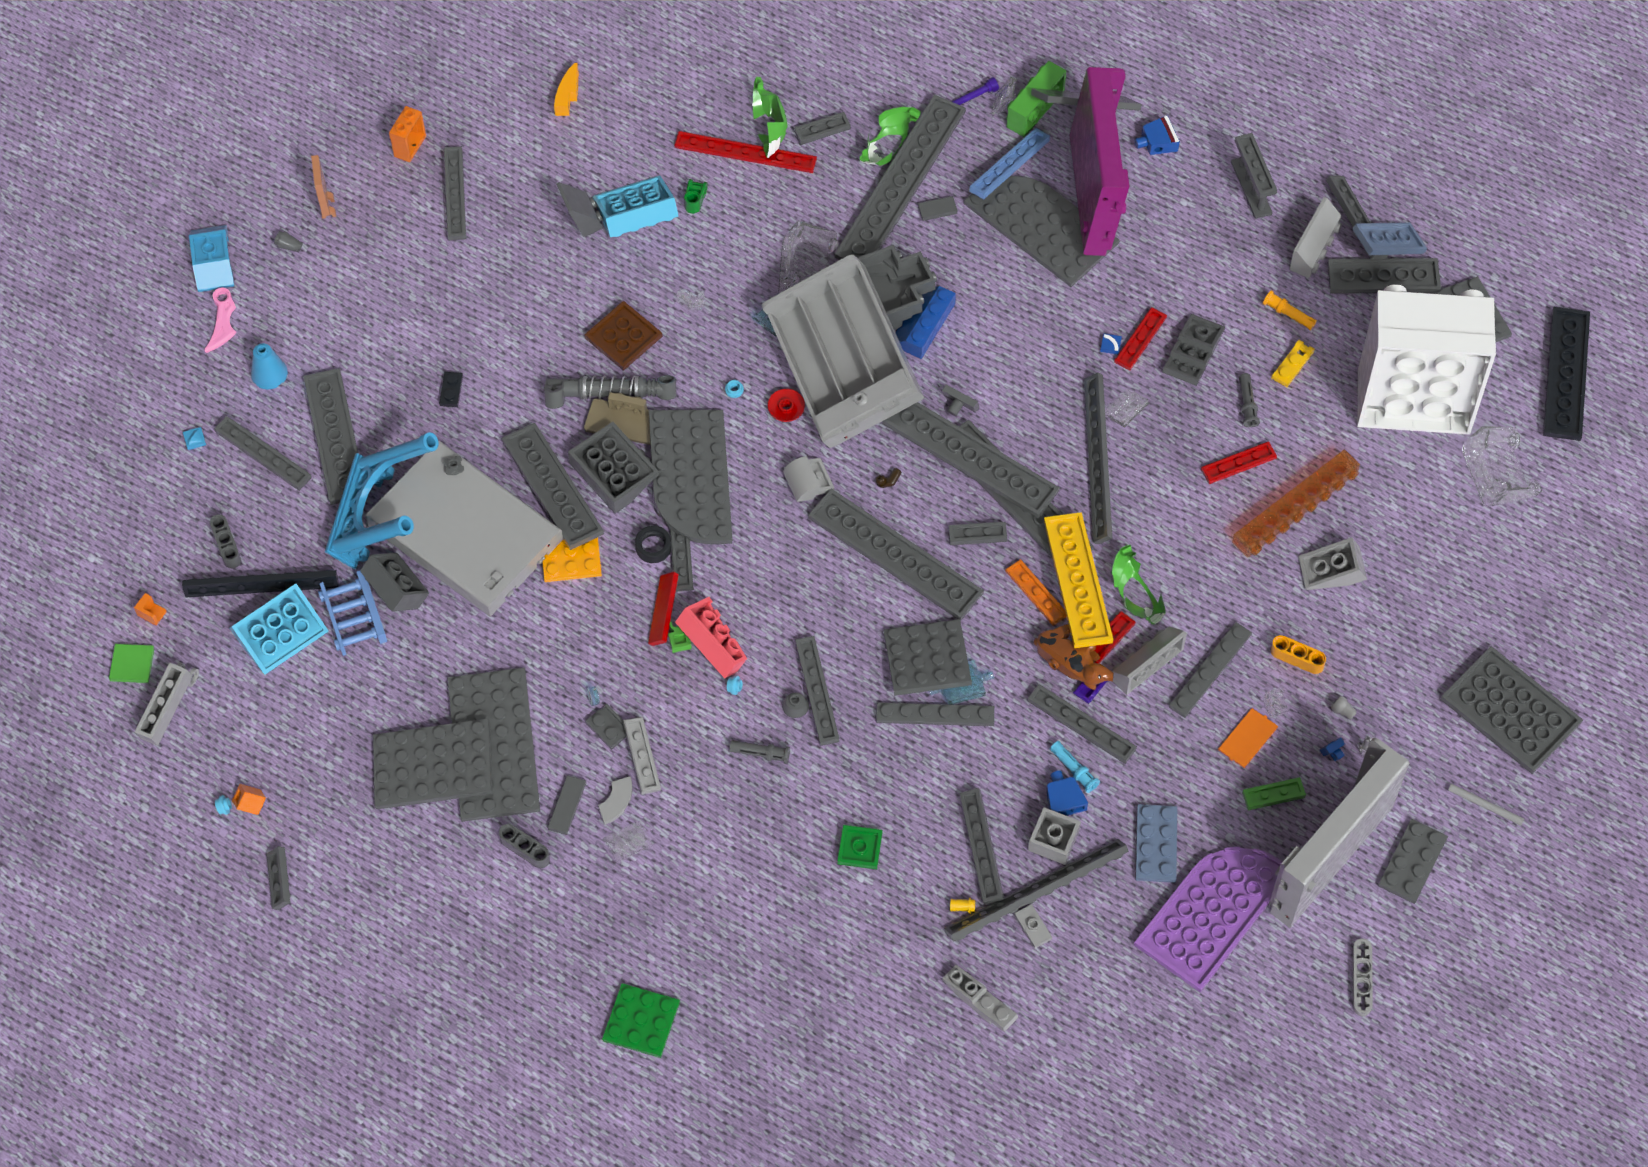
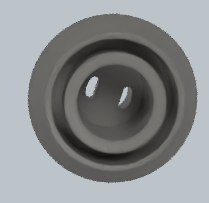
(795, 705)

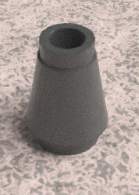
(287, 241)

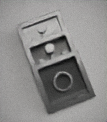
(1193, 349)

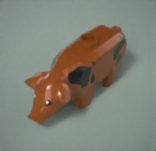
(1071, 661)

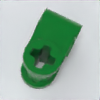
(694, 196)

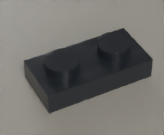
(451, 389)

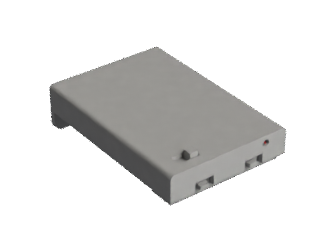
(843, 350)
(467, 529)
(1314, 866)

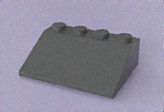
(612, 466)

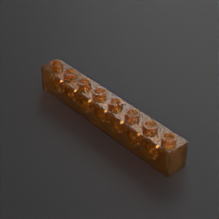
(1313, 484)

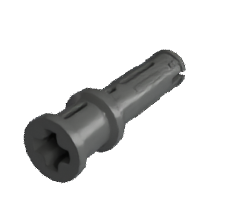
(1249, 407)
(769, 752)

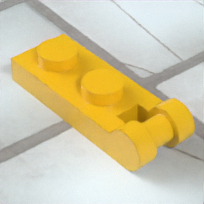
(1292, 364)

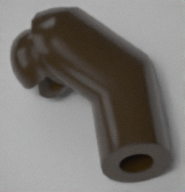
(884, 482)

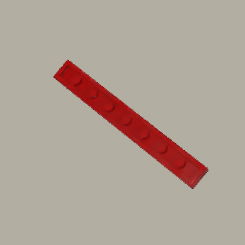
(744, 152)

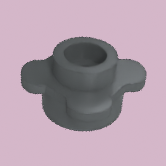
(453, 470)

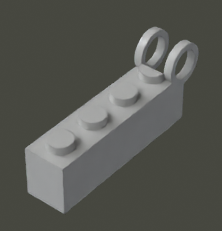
(165, 702)

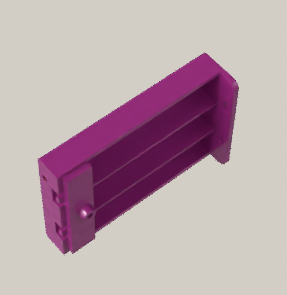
(1097, 159)

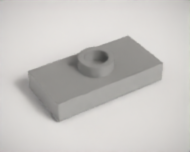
(1033, 926)

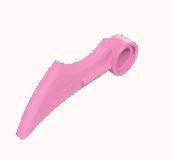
(223, 329)

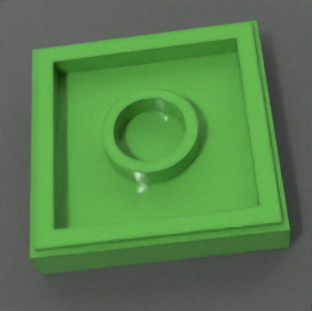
(131, 663)

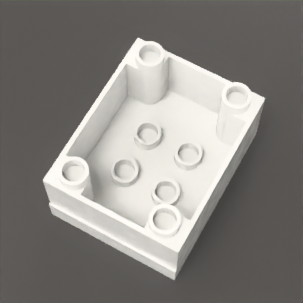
(1425, 361)

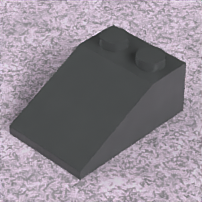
(581, 209)

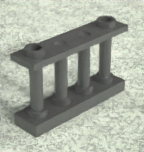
(1253, 175)

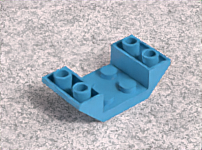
(211, 258)

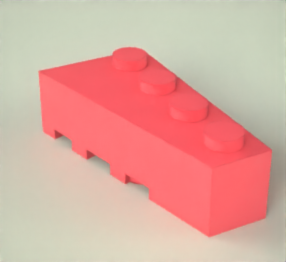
(711, 637)

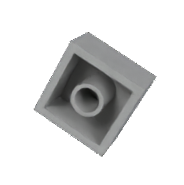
(1054, 836)

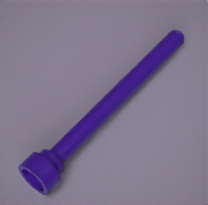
(990, 86)

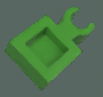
(678, 639)

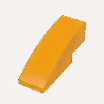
(567, 91)

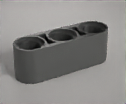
(222, 534)
(520, 838)

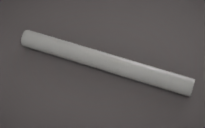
(1486, 804)

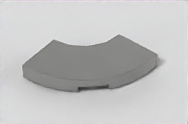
(618, 800)

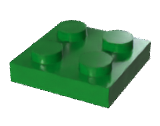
(860, 847)

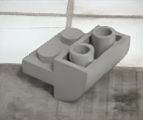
(807, 478)

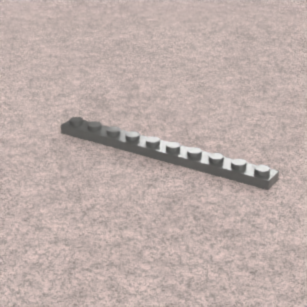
(1098, 458)
(1035, 890)

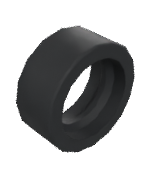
(654, 557)

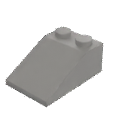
(1333, 566)

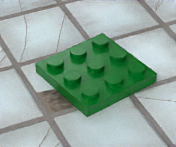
(641, 1020)

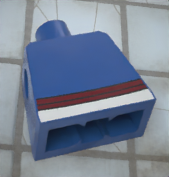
(1158, 137)

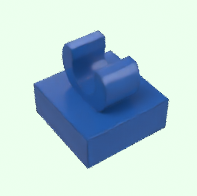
(1333, 749)

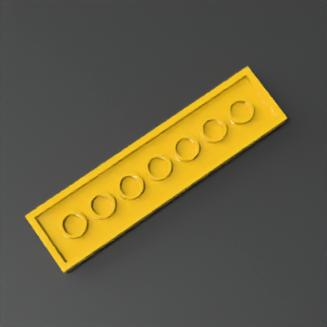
(1078, 580)

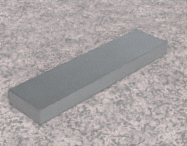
(642, 755)

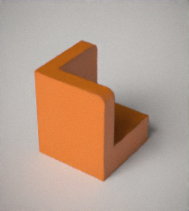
(149, 610)
(248, 799)

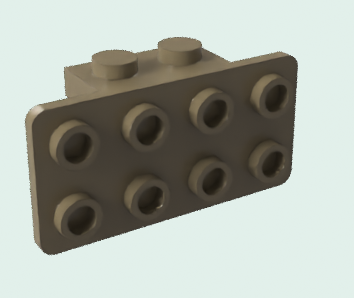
(625, 411)

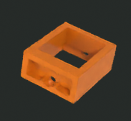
(406, 131)

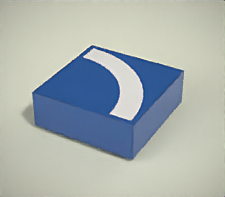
(1111, 344)

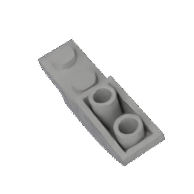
(979, 999)

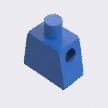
(1065, 795)

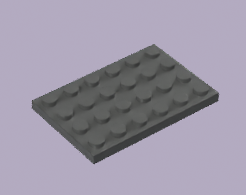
(1511, 710)
(432, 764)

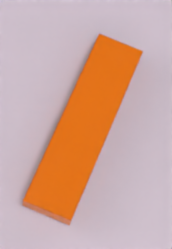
(1036, 592)

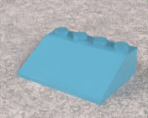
(636, 206)
(279, 629)

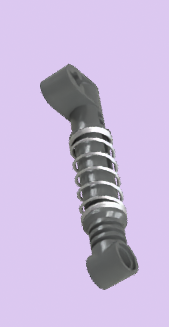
(558, 388)

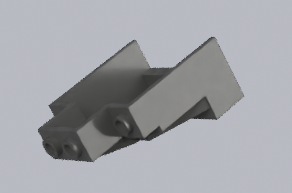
(899, 281)

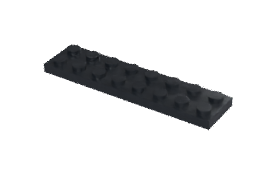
(1566, 374)

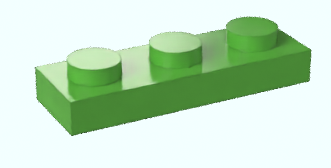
(1274, 793)

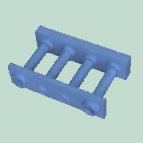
(365, 600)

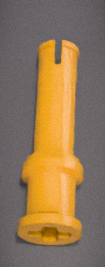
(1282, 306)

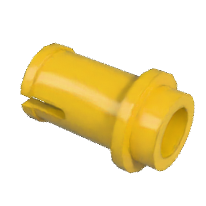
(962, 905)

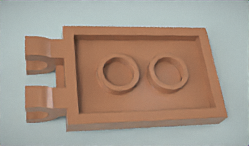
(321, 189)

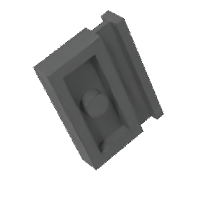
(607, 726)

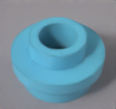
(734, 384)
(734, 685)
(223, 805)

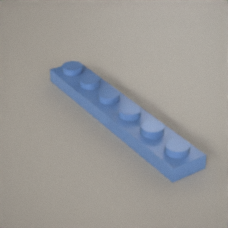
(1009, 163)

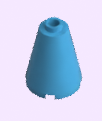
(267, 367)

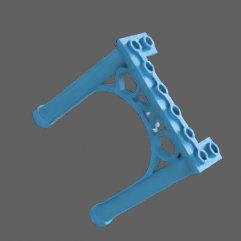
(348, 533)

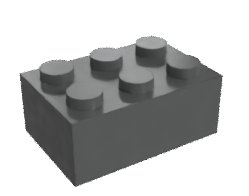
(394, 582)

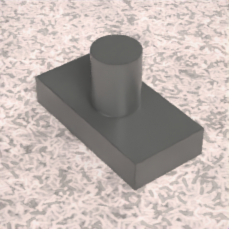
(959, 400)

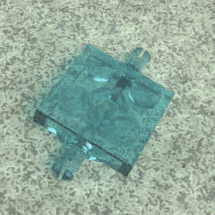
(966, 693)

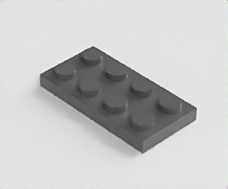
(1413, 861)

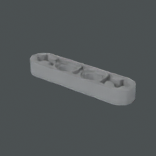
(1359, 977)

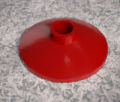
(784, 398)

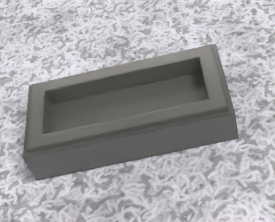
(937, 208)

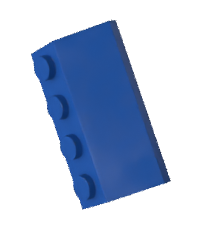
(920, 330)

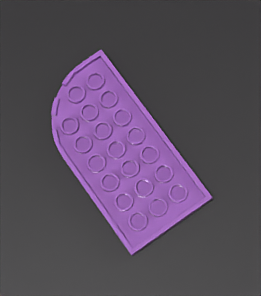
(1210, 913)

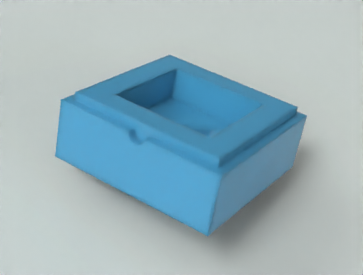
(194, 438)

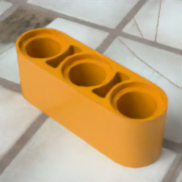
(1288, 654)

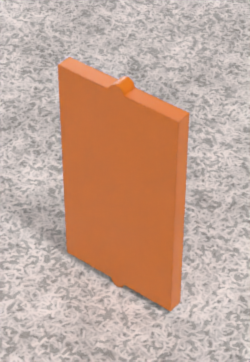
(1248, 738)

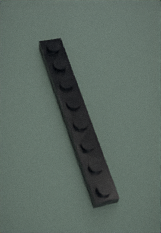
(259, 583)

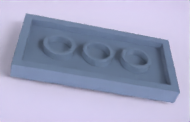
(1389, 238)
(1156, 843)

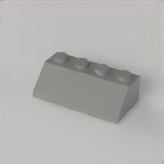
(1316, 239)
(1149, 658)

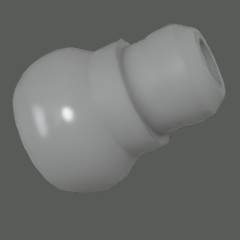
(1342, 707)

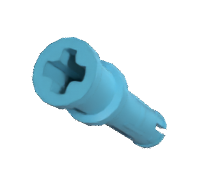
(1079, 772)

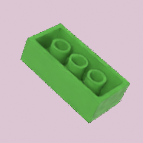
(1027, 109)

